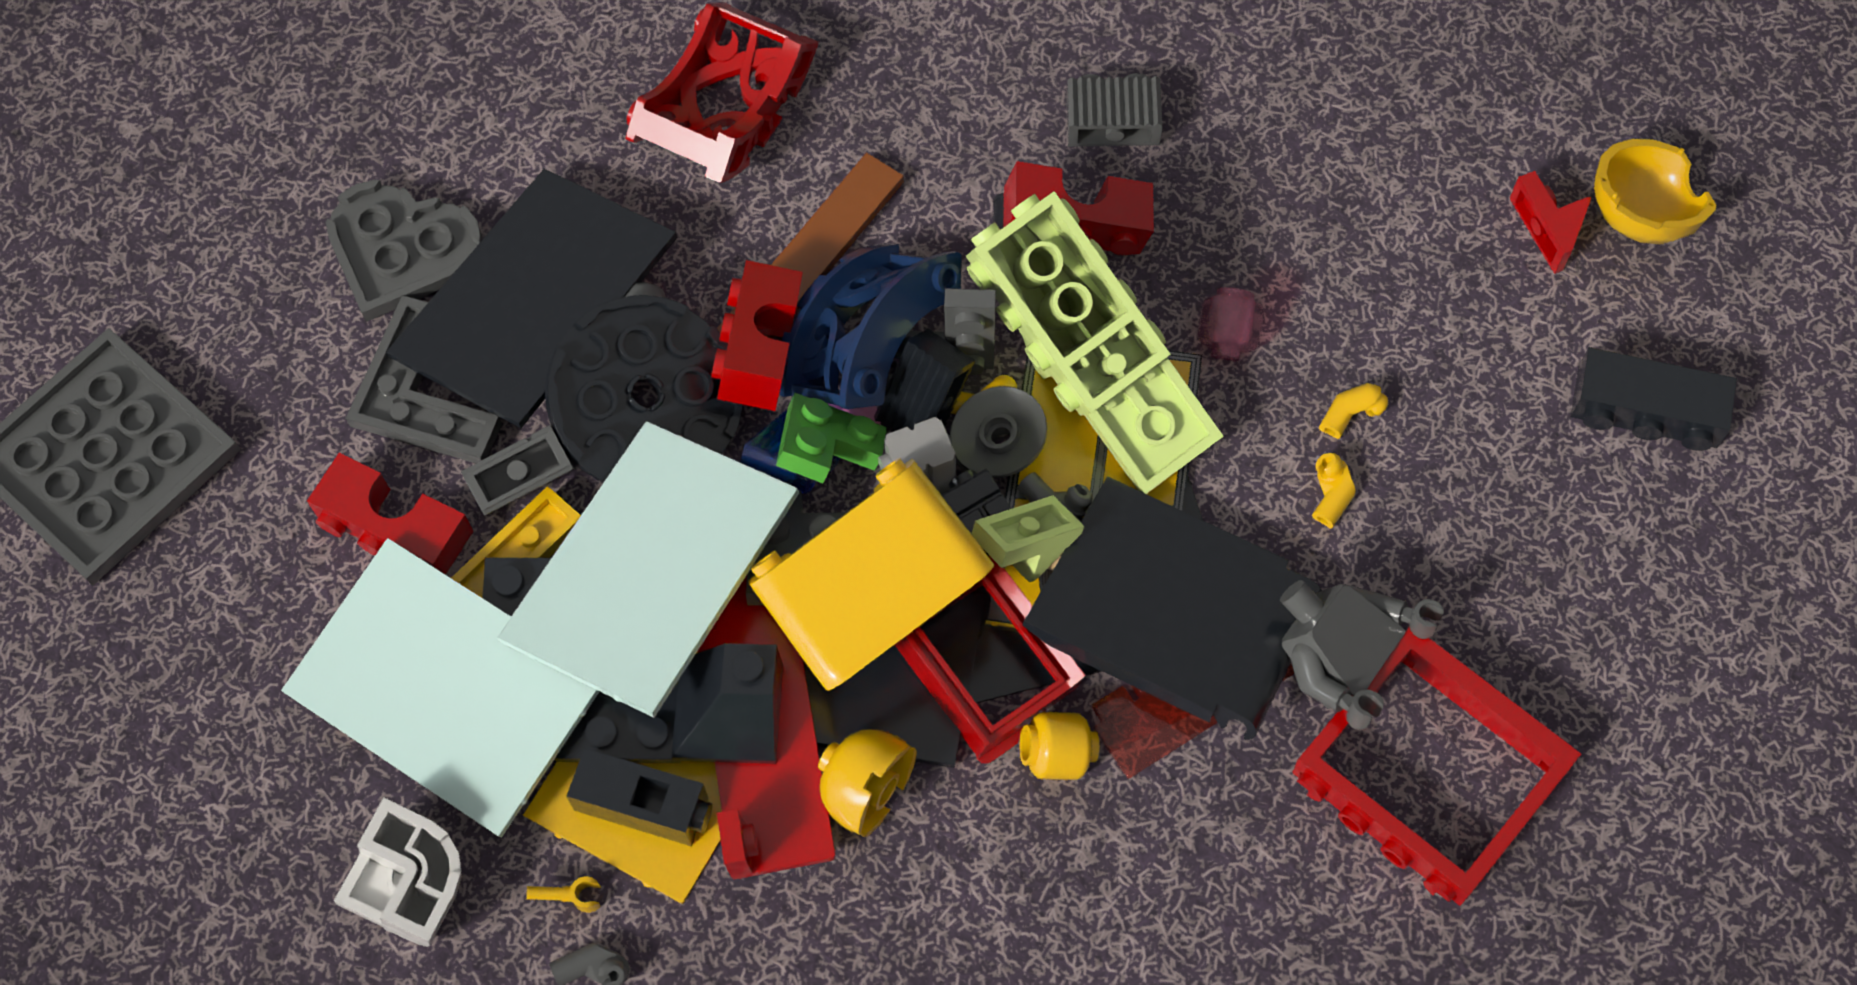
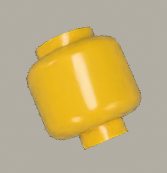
(1058, 746)

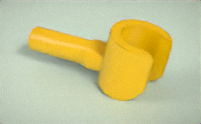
(566, 893)

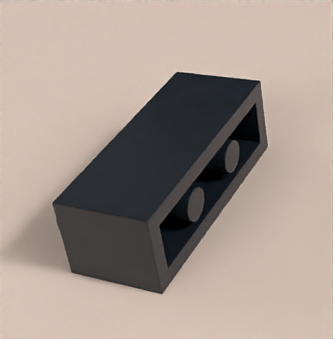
(1653, 399)

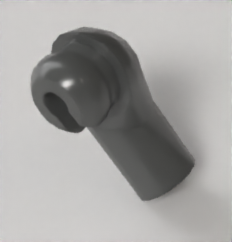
(593, 962)

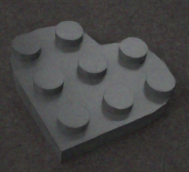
(397, 244)

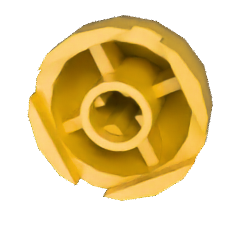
(863, 776)

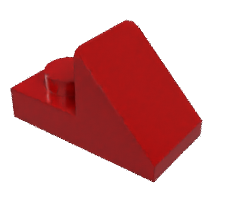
(1551, 227)

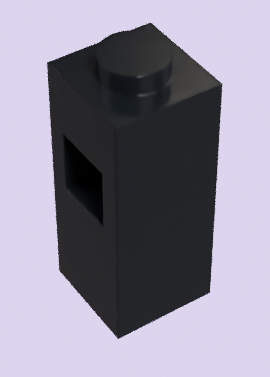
(639, 797)

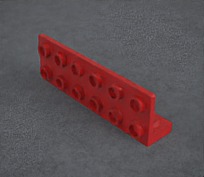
(772, 811)

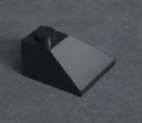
(729, 705)

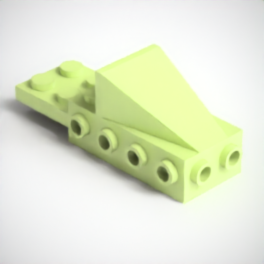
(1091, 339)

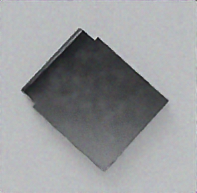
(1171, 607)

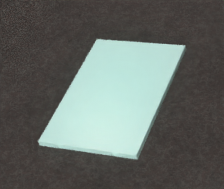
(648, 568)
(434, 692)

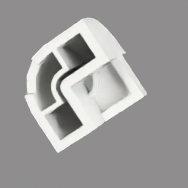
(403, 874)

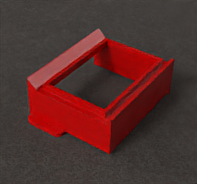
(983, 738)

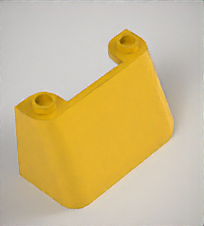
(871, 575)

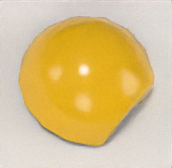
(1648, 192)

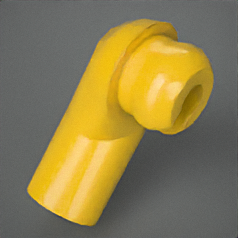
(1350, 402)
(1336, 486)

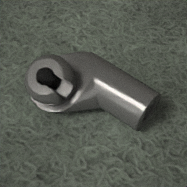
(1075, 499)

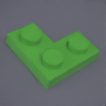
(819, 431)

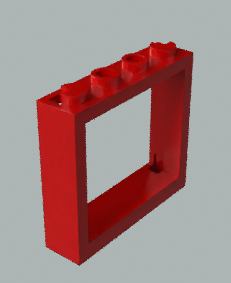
(1486, 705)

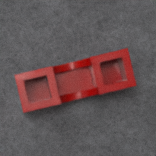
(1117, 220)
(753, 363)
(350, 502)

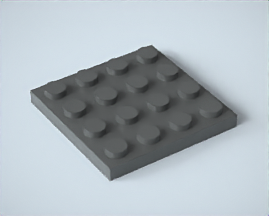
(105, 455)

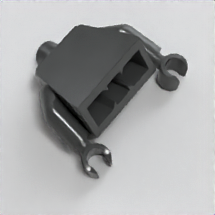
(1345, 640)

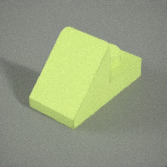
(1028, 535)

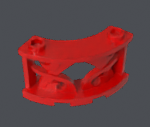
(682, 128)

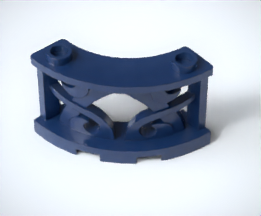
(904, 293)

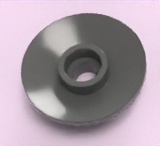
(997, 413)

